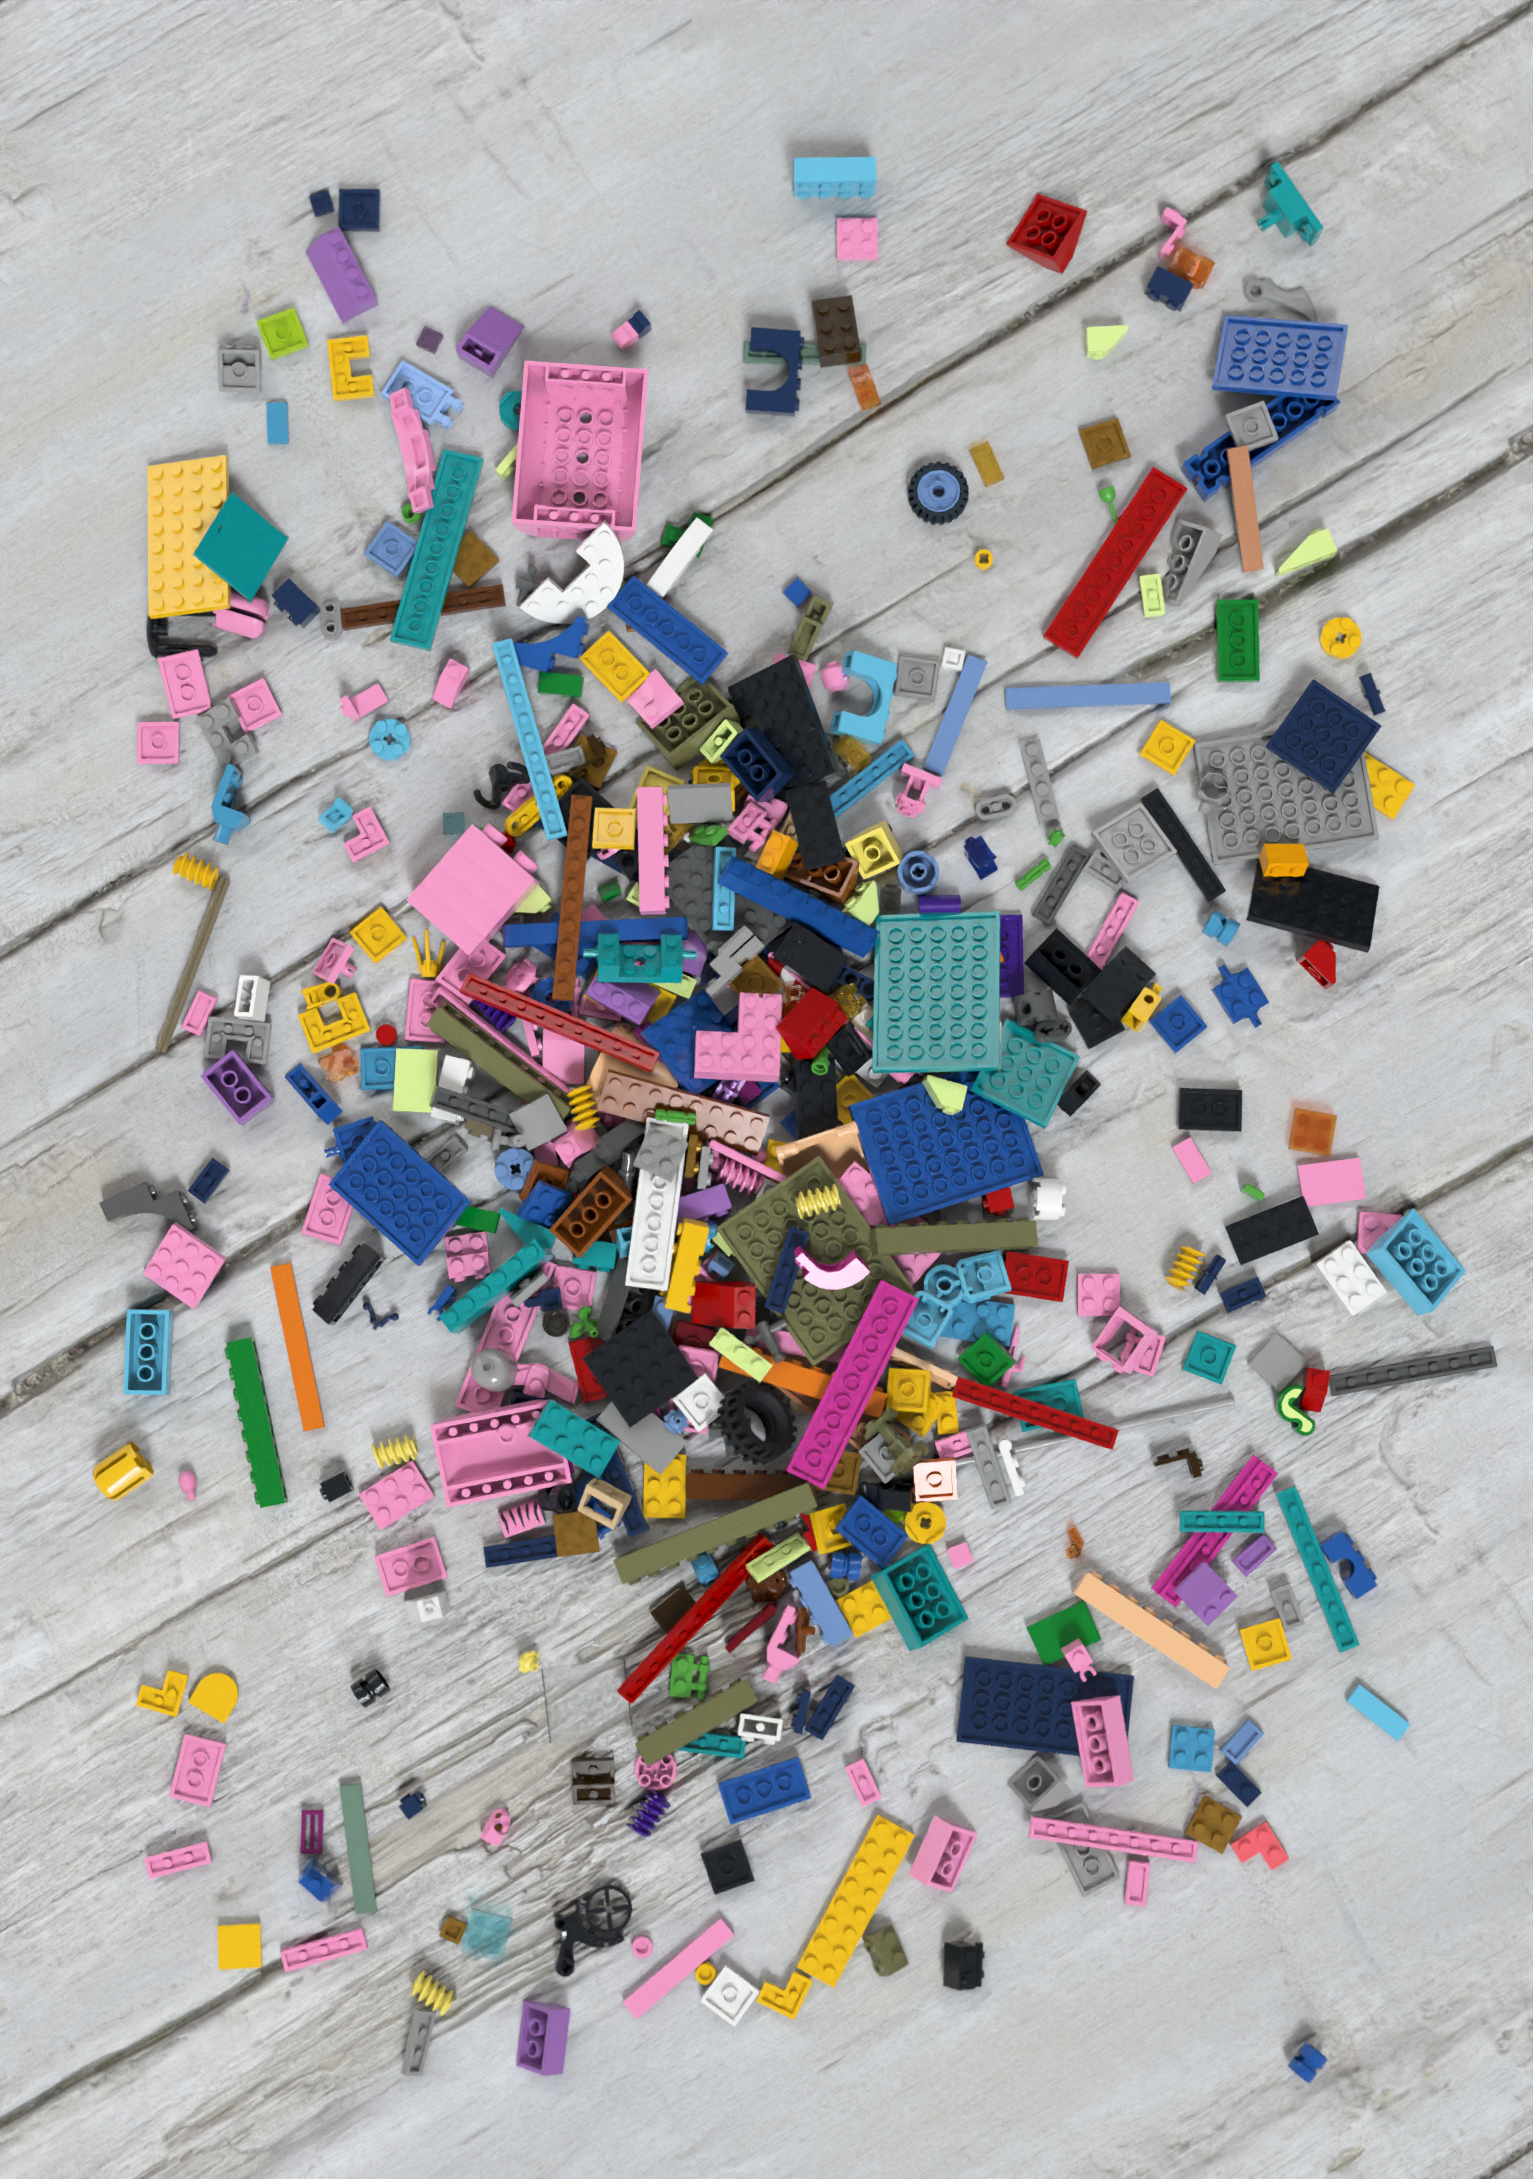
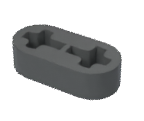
(1053, 1034)

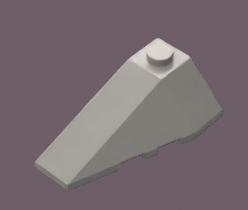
(1191, 554)

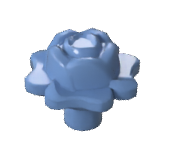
(675, 1421)

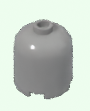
(494, 1370)

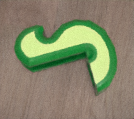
(1290, 1413)

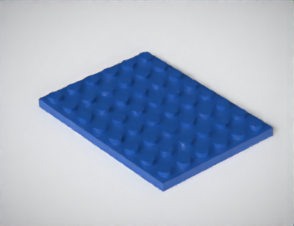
(936, 1158)

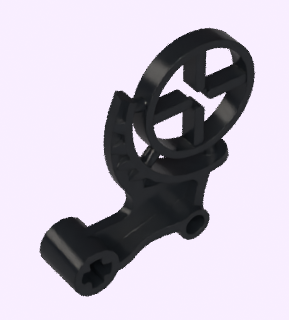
(575, 1931)

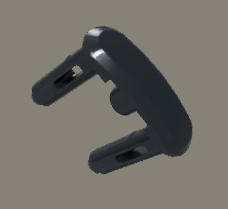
(157, 629)

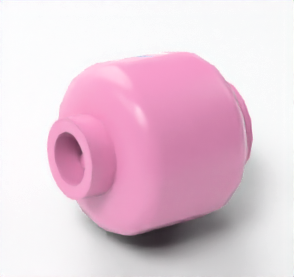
(833, 678)

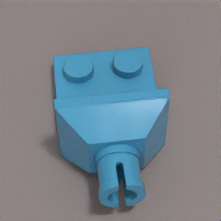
(227, 818)

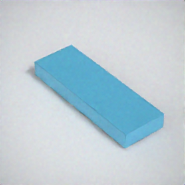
(1378, 1712)

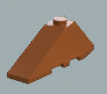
(834, 881)

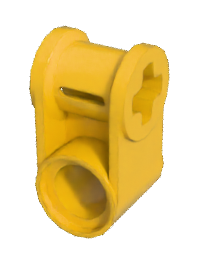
(317, 995)

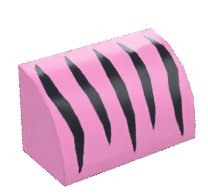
(521, 1518)

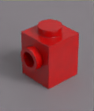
(998, 1202)

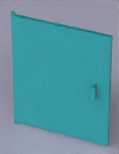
(241, 548)

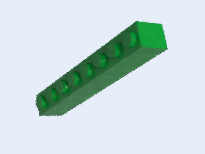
(257, 1422)

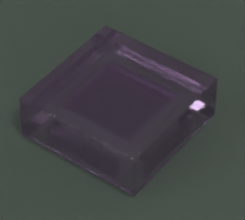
(429, 340)

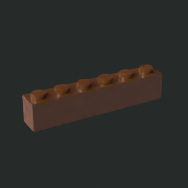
(738, 1485)

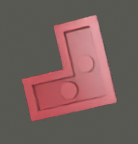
(1260, 1840)

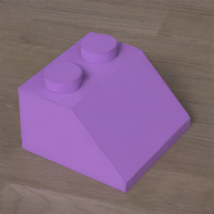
(1205, 1593)

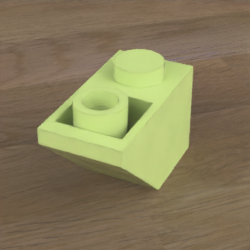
(863, 903)

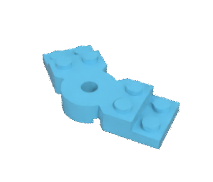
(971, 1281)

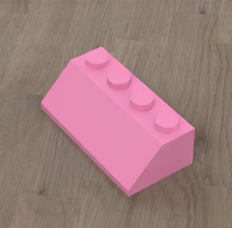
(1102, 1742)

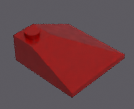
(1048, 233)

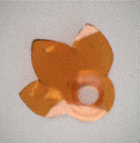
(336, 1063)

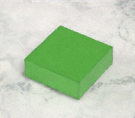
(1252, 1192)

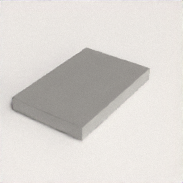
(700, 803)

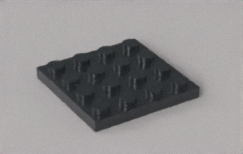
(640, 1368)

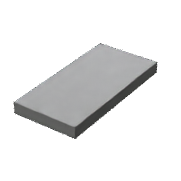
(645, 1439)
(1089, 1866)

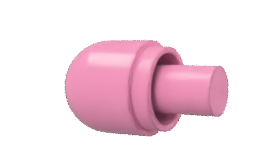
(188, 1484)

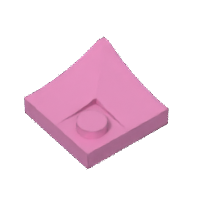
(654, 700)

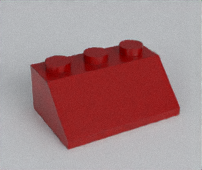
(811, 1024)

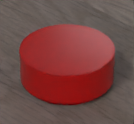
(386, 1035)

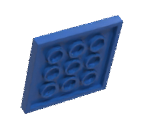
(675, 1038)

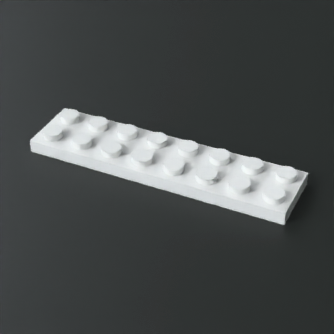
(655, 1220)

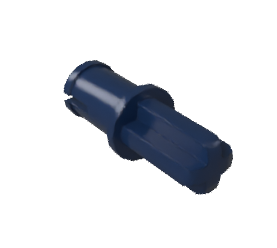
(1210, 1274)

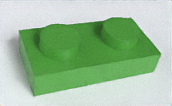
(708, 834)

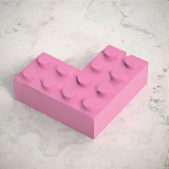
(750, 1052)

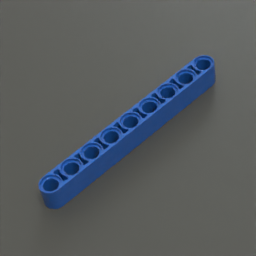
(628, 929)

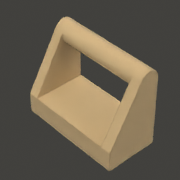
(607, 1494)

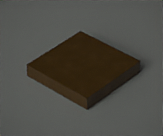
(673, 1609)

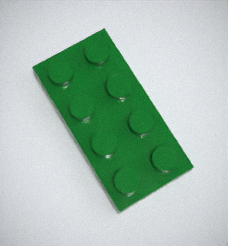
(1237, 640)

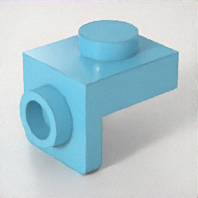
(336, 815)

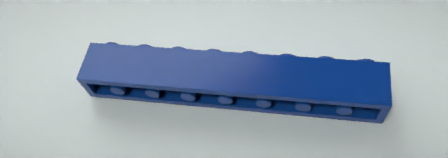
(798, 906)

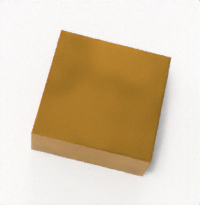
(453, 1929)

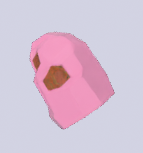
(496, 1827)

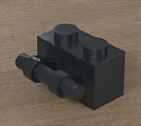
(963, 1965)

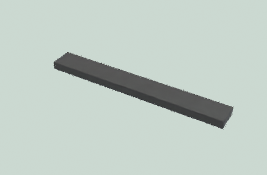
(1412, 1371)

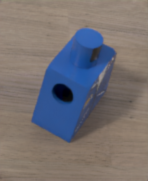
(319, 1881)

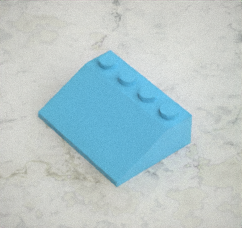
(1416, 1263)

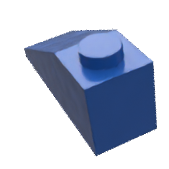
(313, 1094)

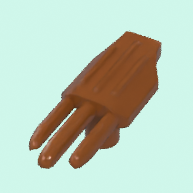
(802, 1630)

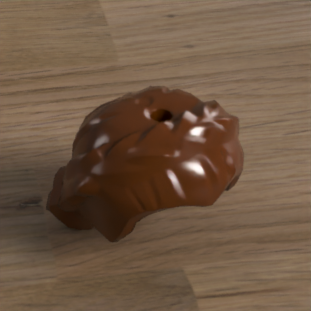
(768, 1589)

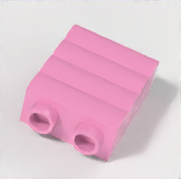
(475, 888)

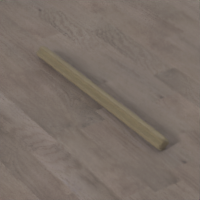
(192, 964)

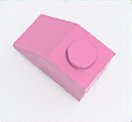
(451, 683)

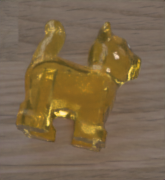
(848, 1002)

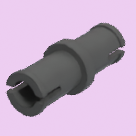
(627, 1169)

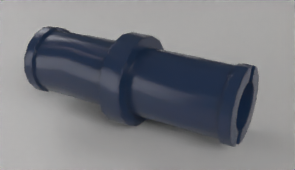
(1372, 694)

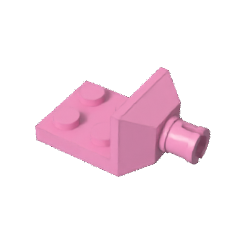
(778, 1656)

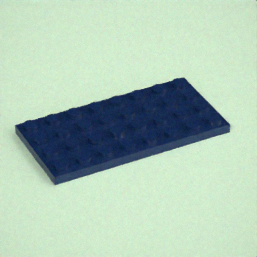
(1030, 1703)

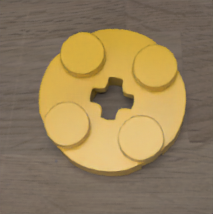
(1345, 627)
(937, 1523)

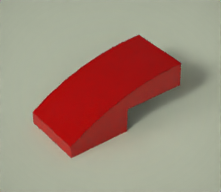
(809, 1534)

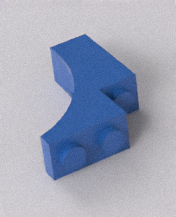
(540, 655)

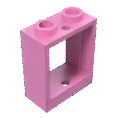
(1110, 1330)

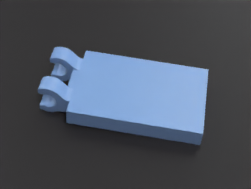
(427, 394)

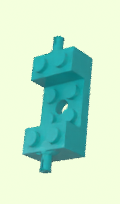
(661, 962)

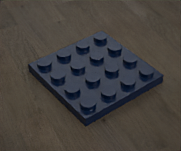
(1323, 736)

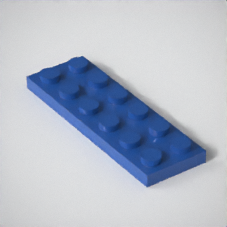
(667, 630)

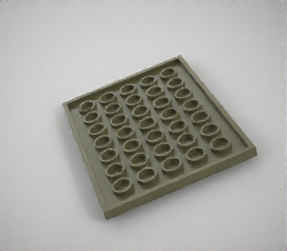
(816, 1316)

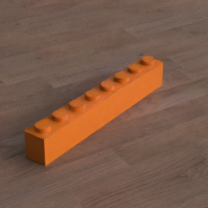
(803, 1380)

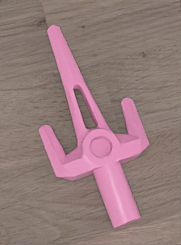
(1015, 1368)

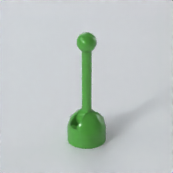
(1108, 495)

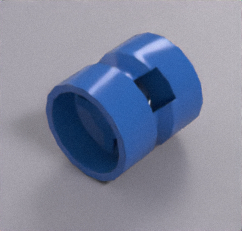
(846, 1565)
(1307, 2062)

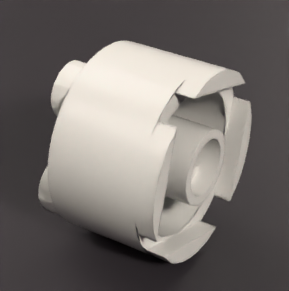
(1046, 1199)

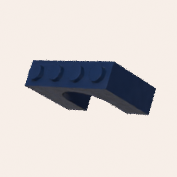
(787, 345)

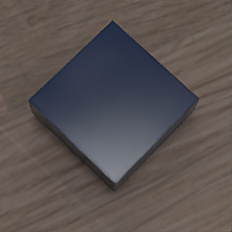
(321, 203)

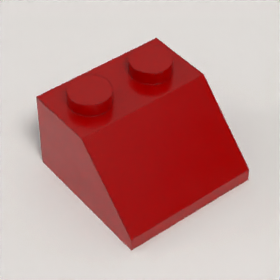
(1320, 963)

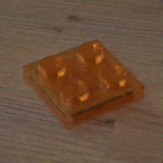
(1312, 1132)

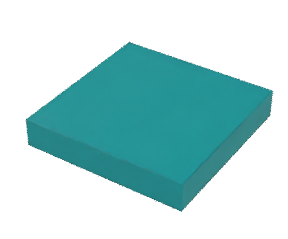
(1209, 1357)

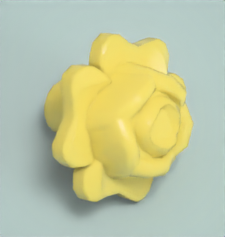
(528, 1662)

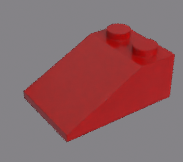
(724, 1304)

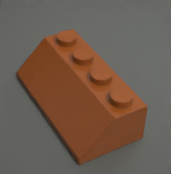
(592, 1212)

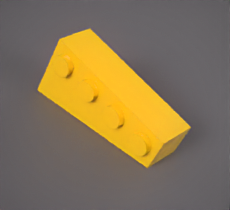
(685, 1264)

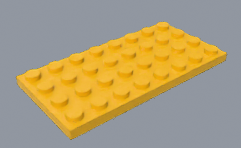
(180, 510)

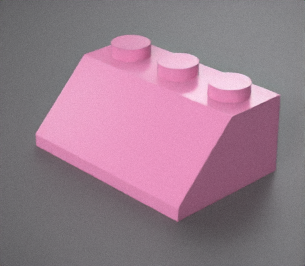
(942, 1854)

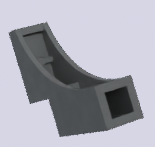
(605, 1153)
(143, 1200)

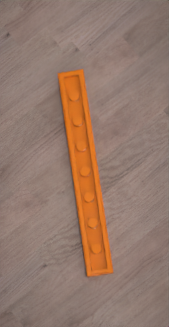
(297, 1347)

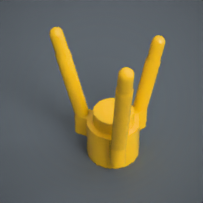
(428, 968)

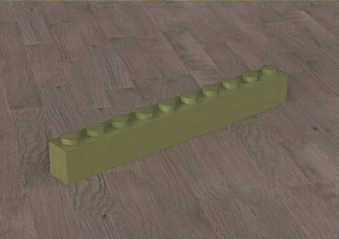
(717, 1532)

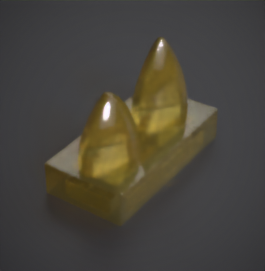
(679, 830)

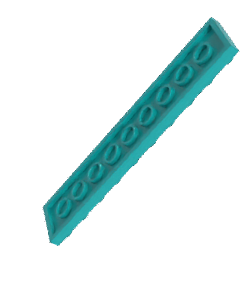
(437, 550)

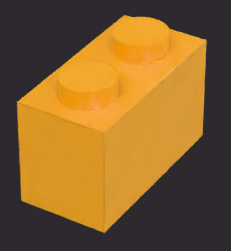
(777, 854)
(1283, 860)

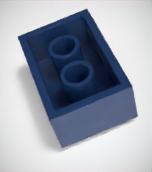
(757, 764)

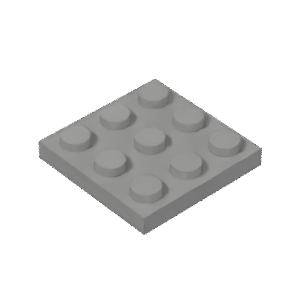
(1133, 843)

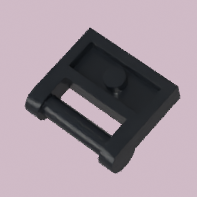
(844, 1051)

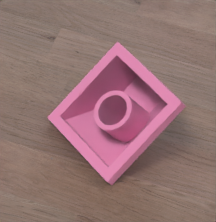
(574, 1143)

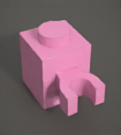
(1078, 1658)

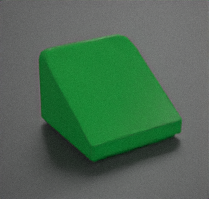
(609, 891)

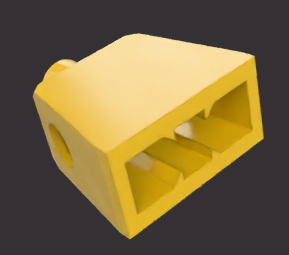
(1142, 1007)

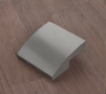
(537, 1122)

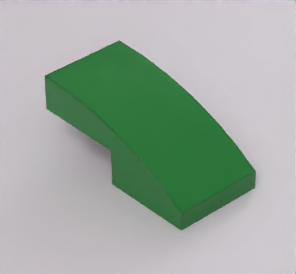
(560, 684)
(479, 1220)

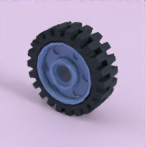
(943, 478)

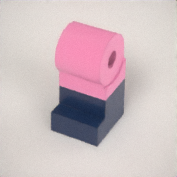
(631, 330)

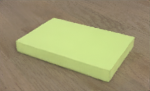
(414, 1079)

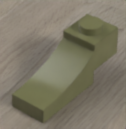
(810, 627)

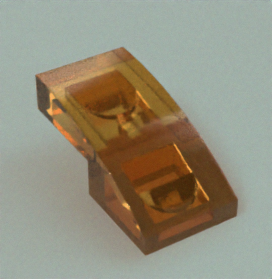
(864, 388)

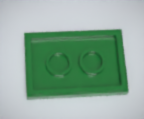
(1062, 1629)

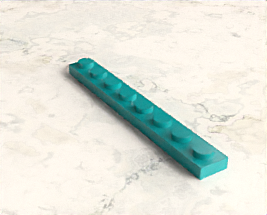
(1317, 1569)

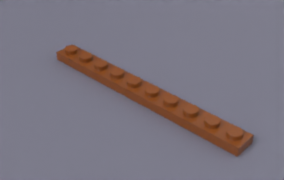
(572, 898)

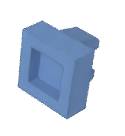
(721, 1265)

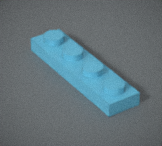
(723, 898)

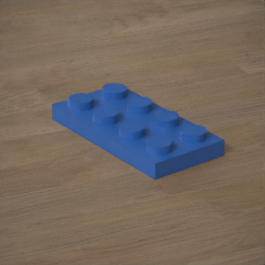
(764, 1790)

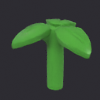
(590, 1325)

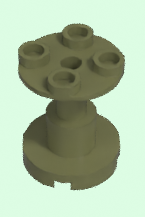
(904, 1453)

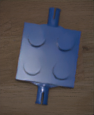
(1240, 995)
(350, 1137)

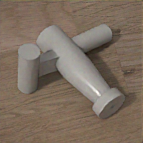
(511, 1141)

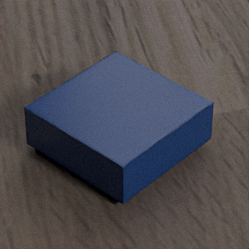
(797, 592)

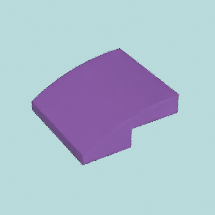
(694, 966)

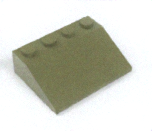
(691, 724)

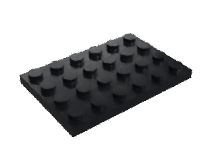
(784, 710)
(1316, 906)

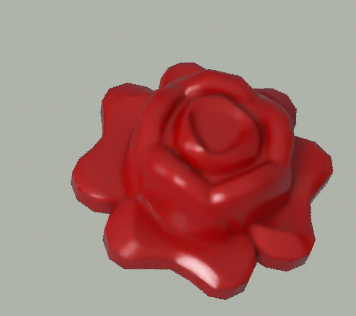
(509, 845)

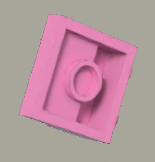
(468, 1256)

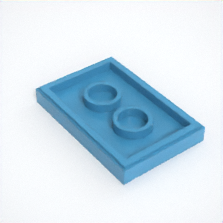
(379, 1067)

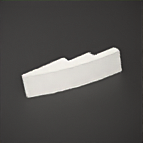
(679, 558)

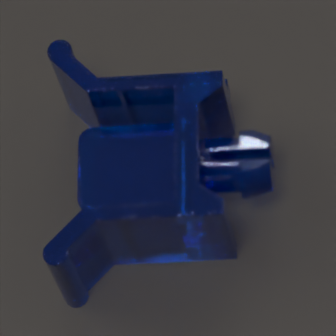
(980, 856)

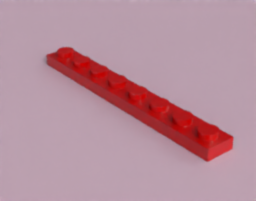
(1035, 1413)

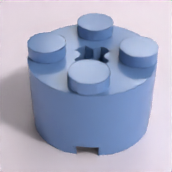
(924, 863)
(504, 1170)

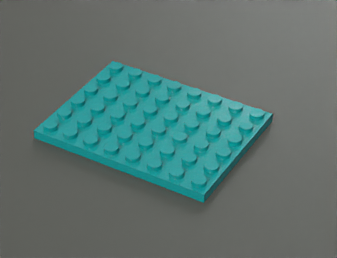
(937, 992)

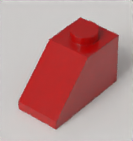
(1315, 1389)

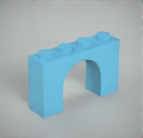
(880, 677)

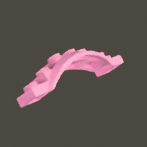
(415, 450)

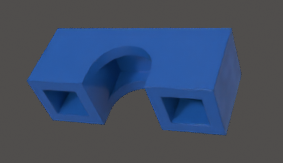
(1360, 1579)

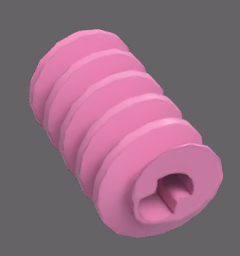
(740, 1177)

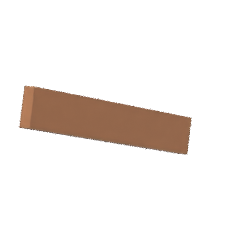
(1245, 508)

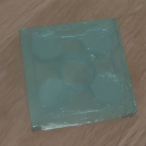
(487, 1934)

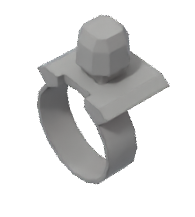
(1205, 806)

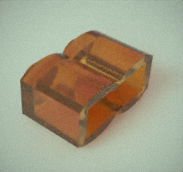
(1191, 267)

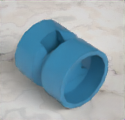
(1221, 927)

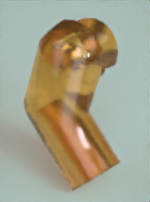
(1076, 1545)

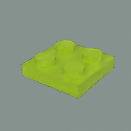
(282, 334)

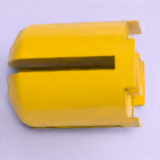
(122, 1472)

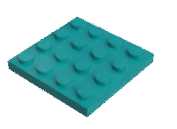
(1029, 1076)

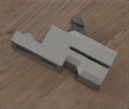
(729, 956)

